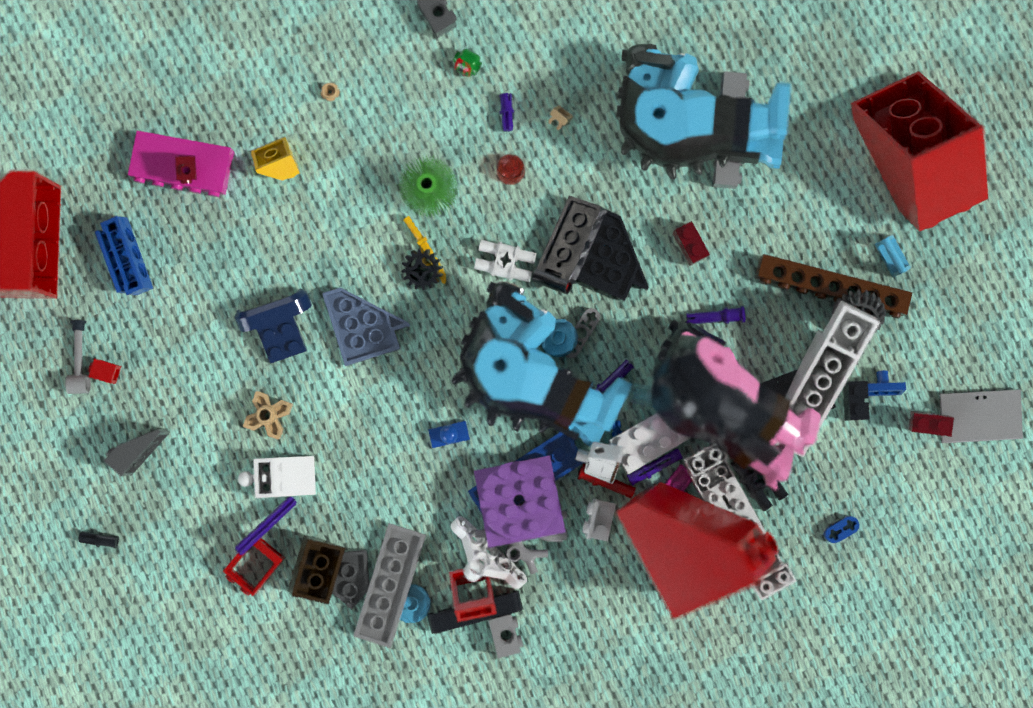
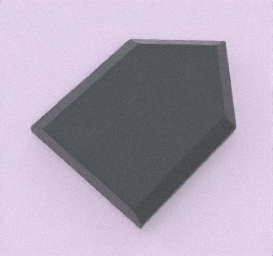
(352, 578)

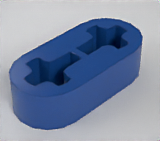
(844, 532)

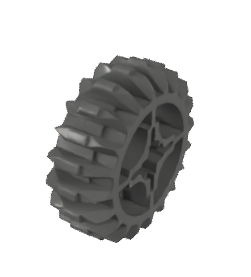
(866, 303)

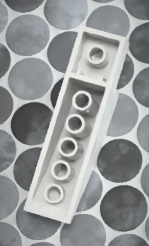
(830, 361)

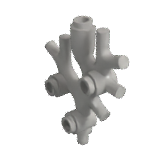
(525, 554)

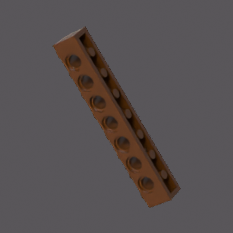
(900, 298)

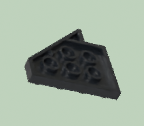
(612, 260)

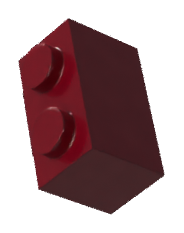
(691, 243)
(931, 423)

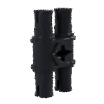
(756, 489)

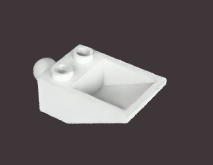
(286, 477)

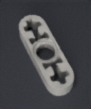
(584, 318)

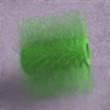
(428, 178)

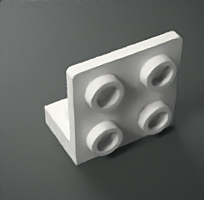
(599, 520)

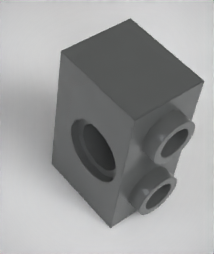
(441, 24)

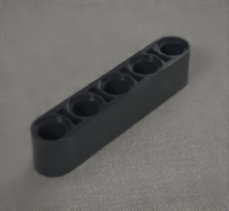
(447, 620)

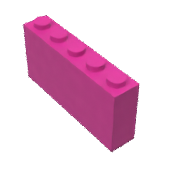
(155, 162)

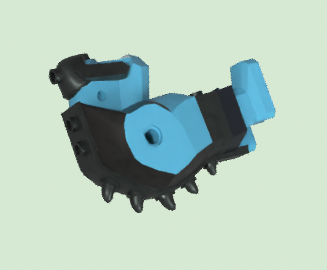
(692, 126)

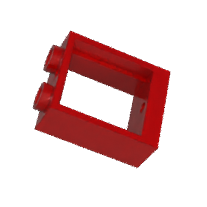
(246, 587)
(475, 608)

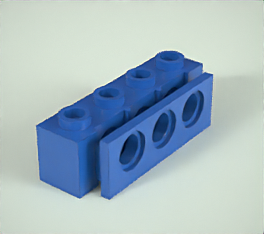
(130, 273)

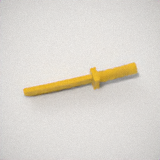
(422, 241)

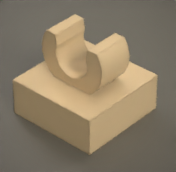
(561, 115)

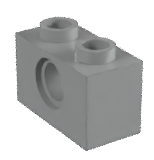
(503, 646)

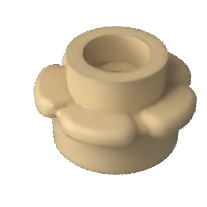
(326, 88)

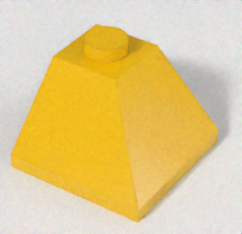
(275, 160)

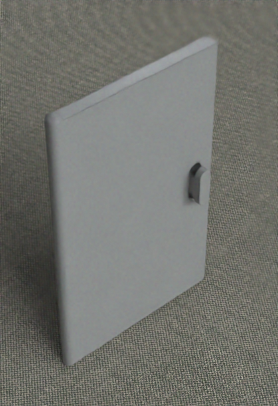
(983, 419)

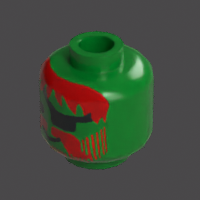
(467, 62)

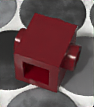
(185, 161)

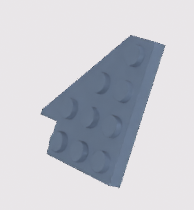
(361, 327)

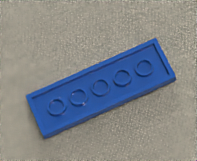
(562, 456)

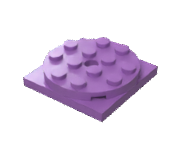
(511, 523)

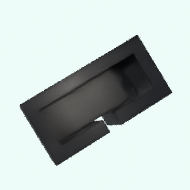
(854, 400)

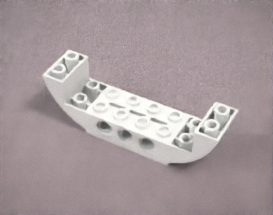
(719, 486)

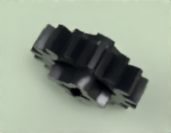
(421, 261)

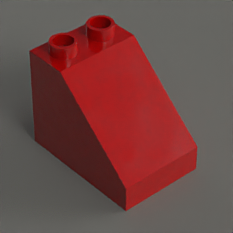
(924, 149)
(29, 235)
(695, 547)

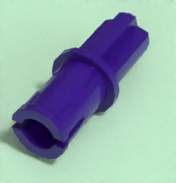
(506, 112)

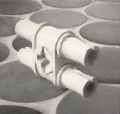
(510, 270)

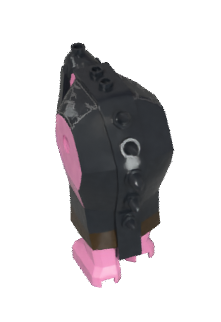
(715, 400)

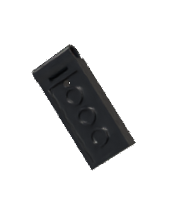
(569, 245)

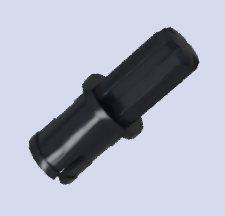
(98, 539)

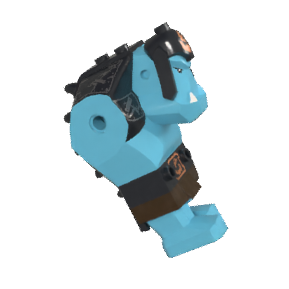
(523, 382)

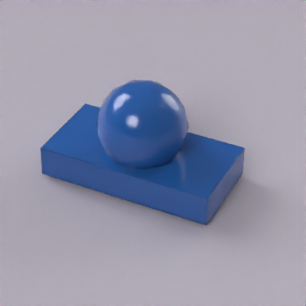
(449, 434)

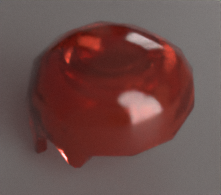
(510, 169)

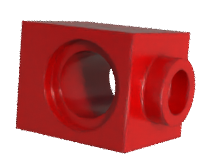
(104, 371)

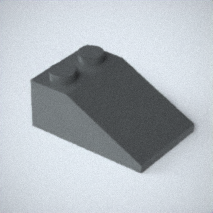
(130, 455)

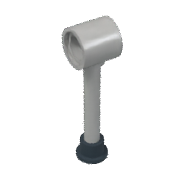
(78, 382)

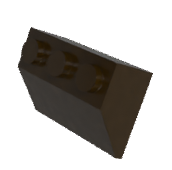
(316, 570)

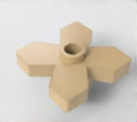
(263, 405)

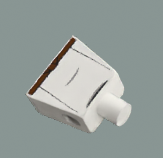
(601, 460)

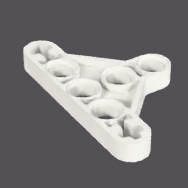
(477, 550)

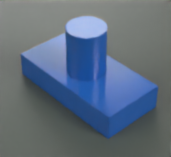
(883, 387)

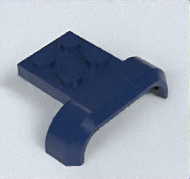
(277, 325)

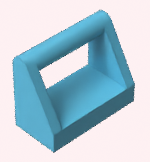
(892, 256)

